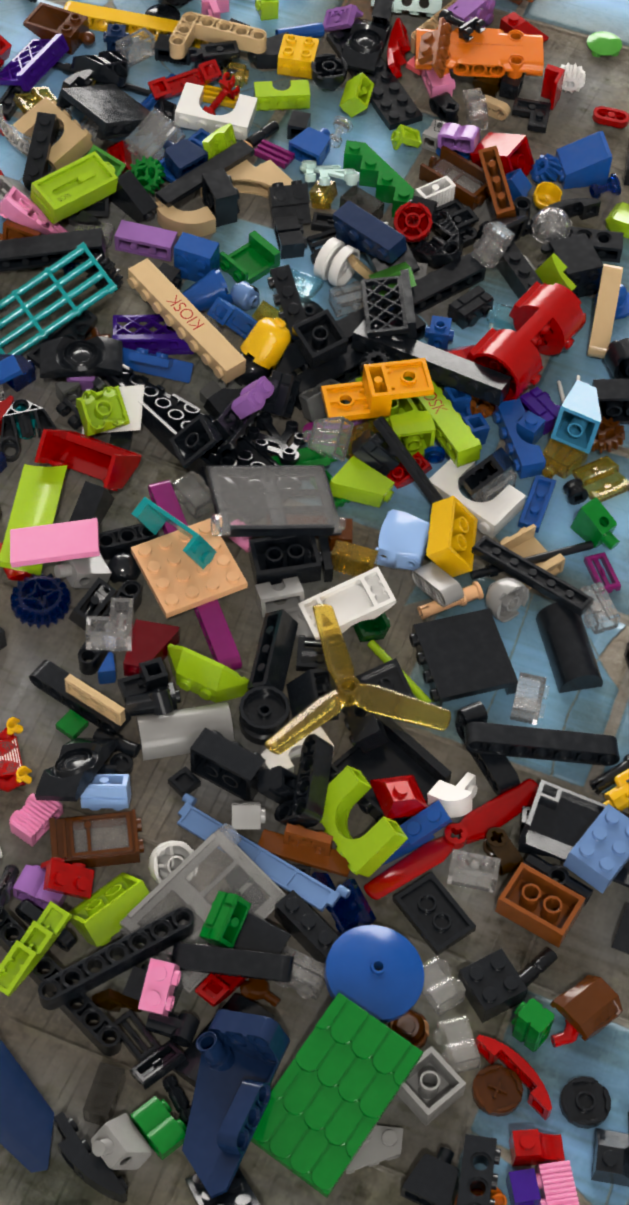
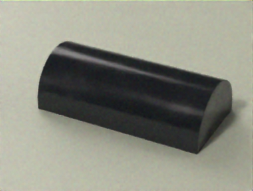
(568, 649)

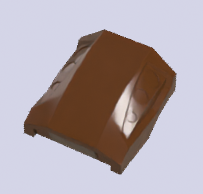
(589, 1006)

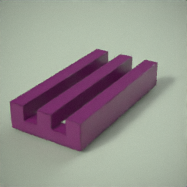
(276, 152)
(594, 575)

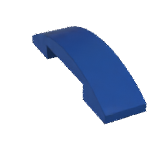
(233, 317)

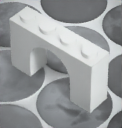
(192, 116)
(492, 514)

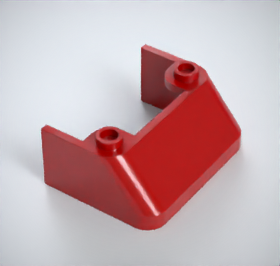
(88, 456)

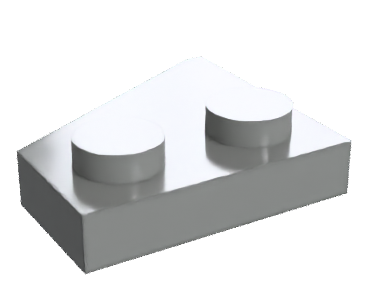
(381, 1145)

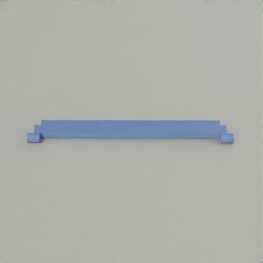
(275, 868)

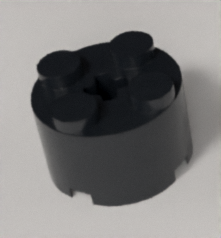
(618, 358)

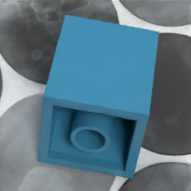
(578, 418)

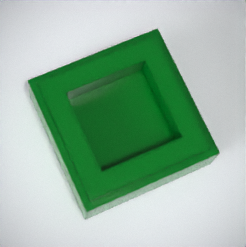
(71, 724)

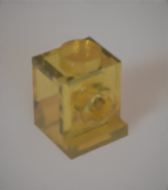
(322, 196)

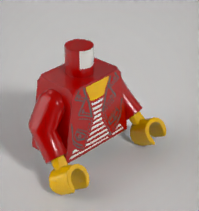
(11, 769)

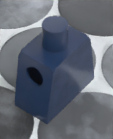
(183, 156)

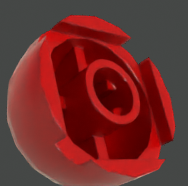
(413, 221)

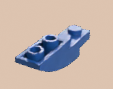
(421, 829)

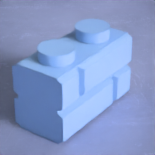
(107, 792)

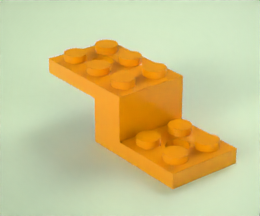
(377, 389)

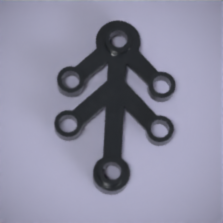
(286, 454)

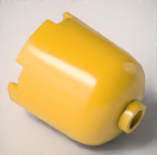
(267, 342)

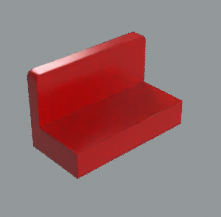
(552, 84)

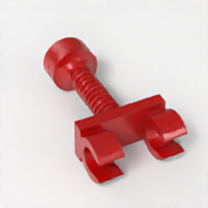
(226, 86)

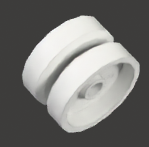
(333, 262)

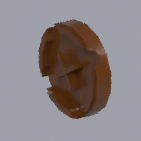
(497, 1090)

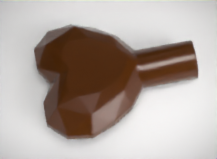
(259, 989)

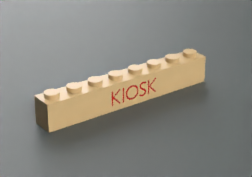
(186, 321)

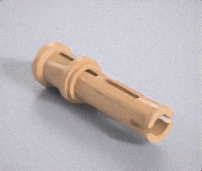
(470, 593)

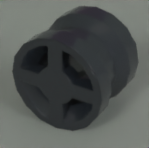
(575, 491)

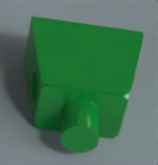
(595, 524)

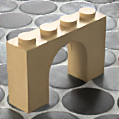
(73, 142)

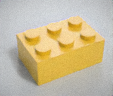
(451, 536)

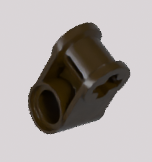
(502, 848)

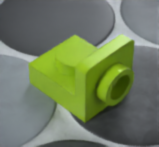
(405, 135)

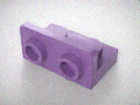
(341, 17)

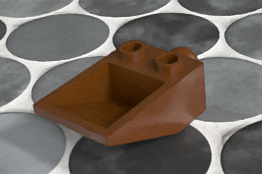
(51, 20)

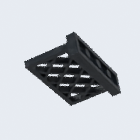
(403, 304)

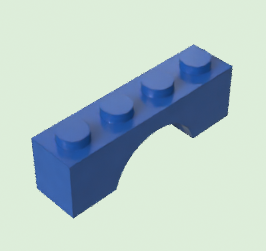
(526, 457)

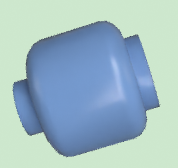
(245, 295)

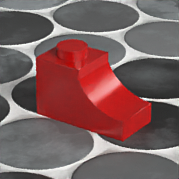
(535, 1148)

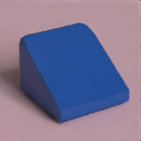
(107, 672)

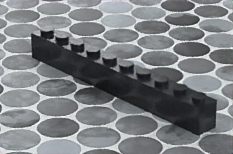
(428, 291)

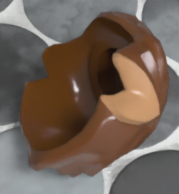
(412, 1028)

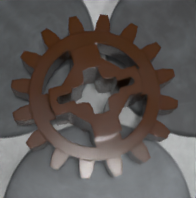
(608, 435)

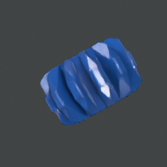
(546, 169)

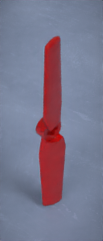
(471, 829)

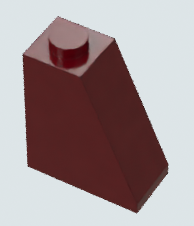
(148, 643)

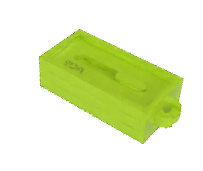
(74, 187)

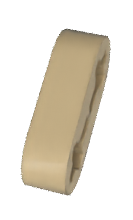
(495, 106)

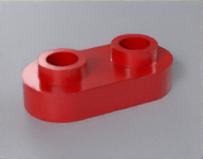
(610, 117)

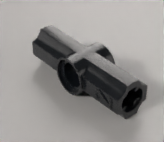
(560, 873)

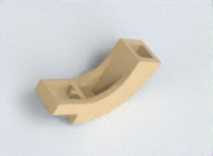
(196, 222)

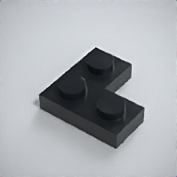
(535, 110)

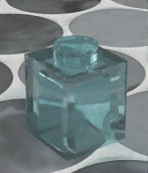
(500, 318)

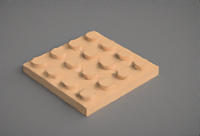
(178, 580)

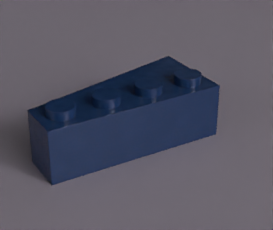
(368, 233)

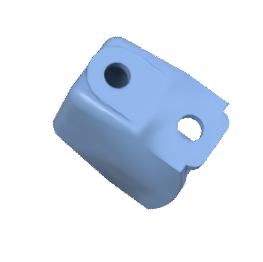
(402, 541)

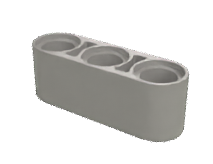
(437, 584)

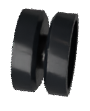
(263, 713)

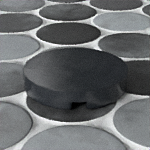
(585, 1102)

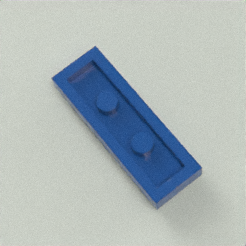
(537, 502)

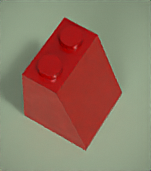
(512, 148)

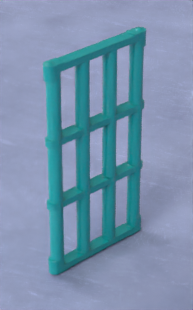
(66, 298)

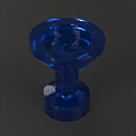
(612, 185)

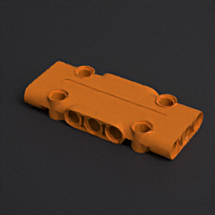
(490, 54)

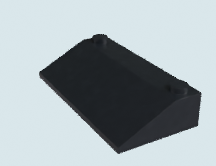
(559, 821)

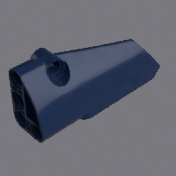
(231, 1093)
(24, 1116)

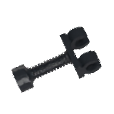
(465, 28)
(65, 407)

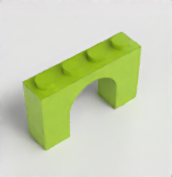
(374, 847)

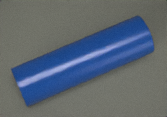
(309, 30)

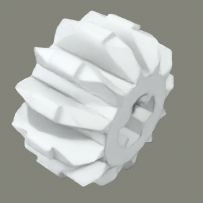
(573, 77)

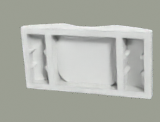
(352, 601)

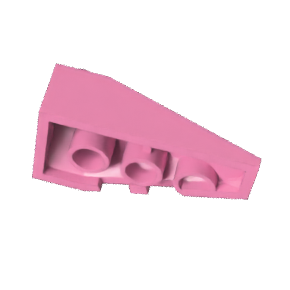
(25, 212)

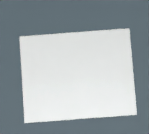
(131, 397)

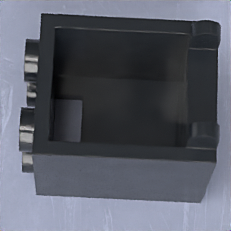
(582, 262)

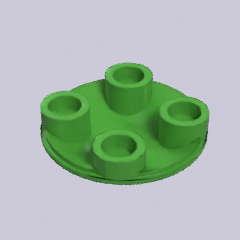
(604, 44)

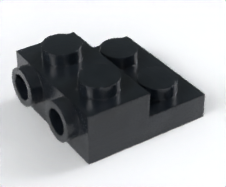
(290, 201)

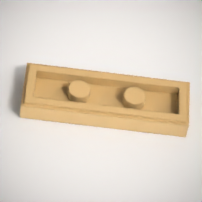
(95, 699)

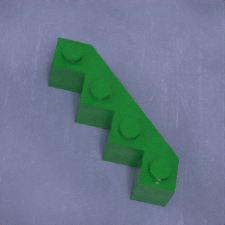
(378, 174)

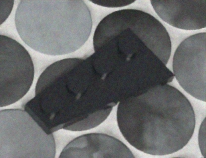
(75, 329)

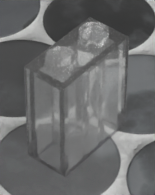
(151, 135)

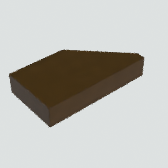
(114, 1001)

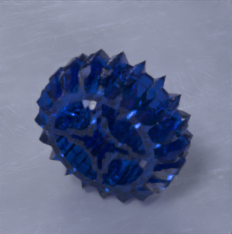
(28, 606)

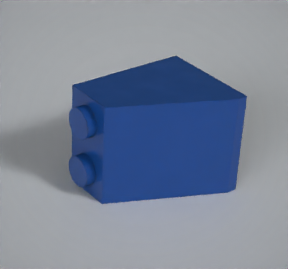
(585, 162)

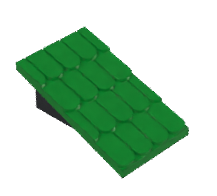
(334, 1094)

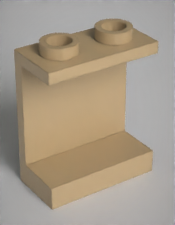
(526, 545)

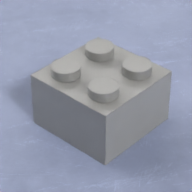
(431, 1087)

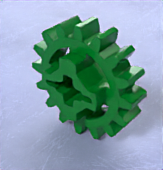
(149, 173)

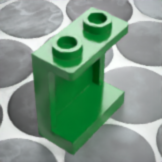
(251, 260)

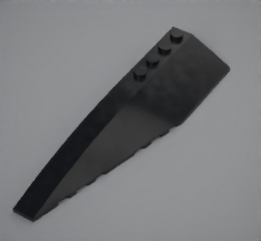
(168, 414)

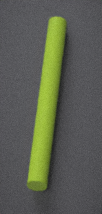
(384, 657)

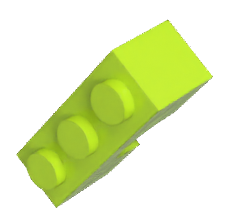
(272, 99)

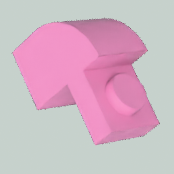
(214, 7)

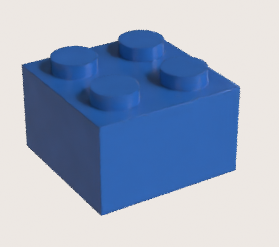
(195, 256)

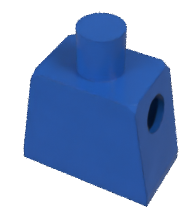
(311, 145)

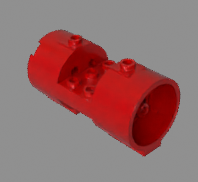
(544, 324)

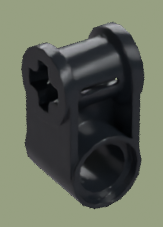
(445, 107)

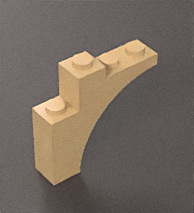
(256, 179)

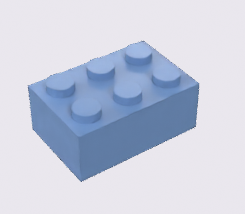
(601, 849)

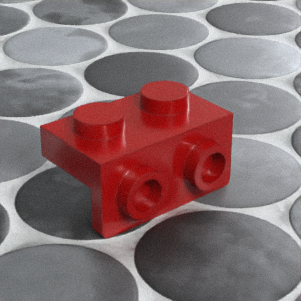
(67, 878)

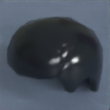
(123, 567)

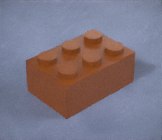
(540, 904)

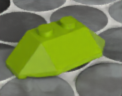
(205, 676)

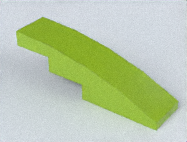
(32, 947)

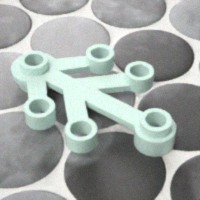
(309, 168)

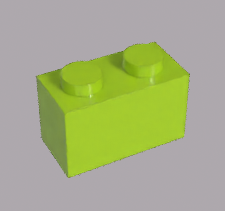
(356, 94)

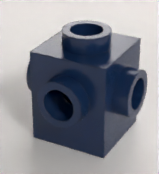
(114, 33)

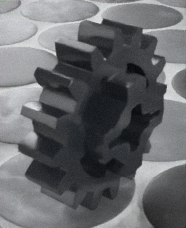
(109, 268)

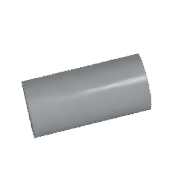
(178, 730)

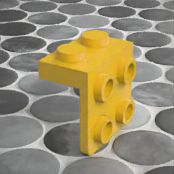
(296, 56)

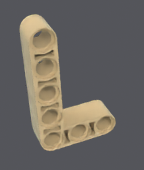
(214, 30)

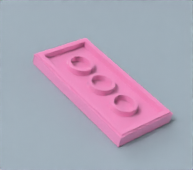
(54, 542)

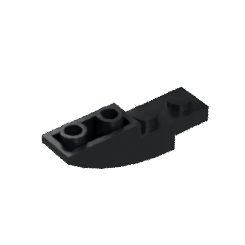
(85, 1165)

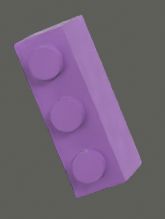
(145, 240)

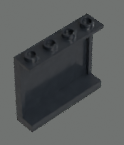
(107, 106)
(462, 656)
(395, 758)

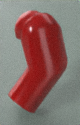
(568, 1036)

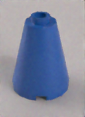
(207, 289)

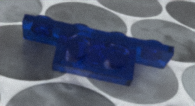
(351, 911)

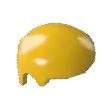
(546, 194)

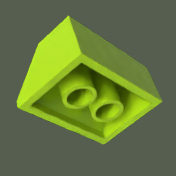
(101, 915)

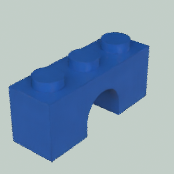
(461, 404)

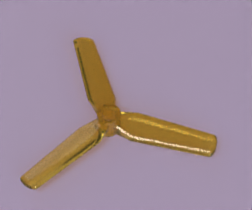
(366, 696)

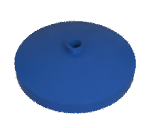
(354, 965)

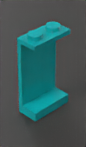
(153, 519)

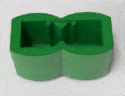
(159, 1127)

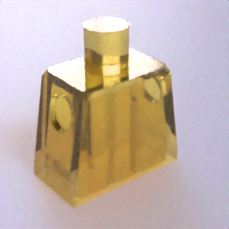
(562, 459)

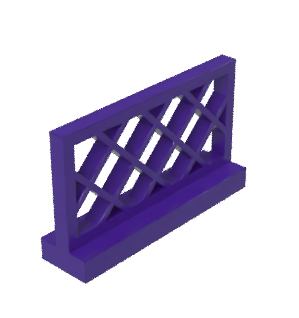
(33, 62)
(153, 341)

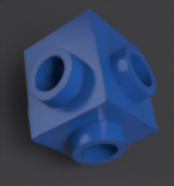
(439, 332)

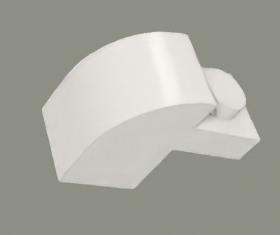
(455, 799)

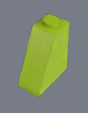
(361, 484)

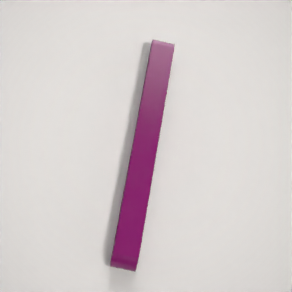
(210, 614)

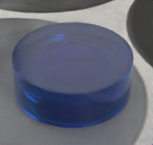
(434, 454)

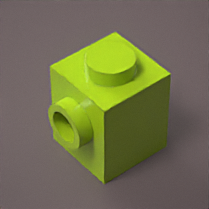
(267, 9)

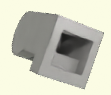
(431, 134)

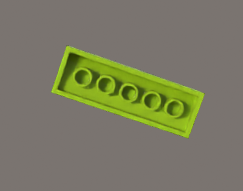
(34, 505)

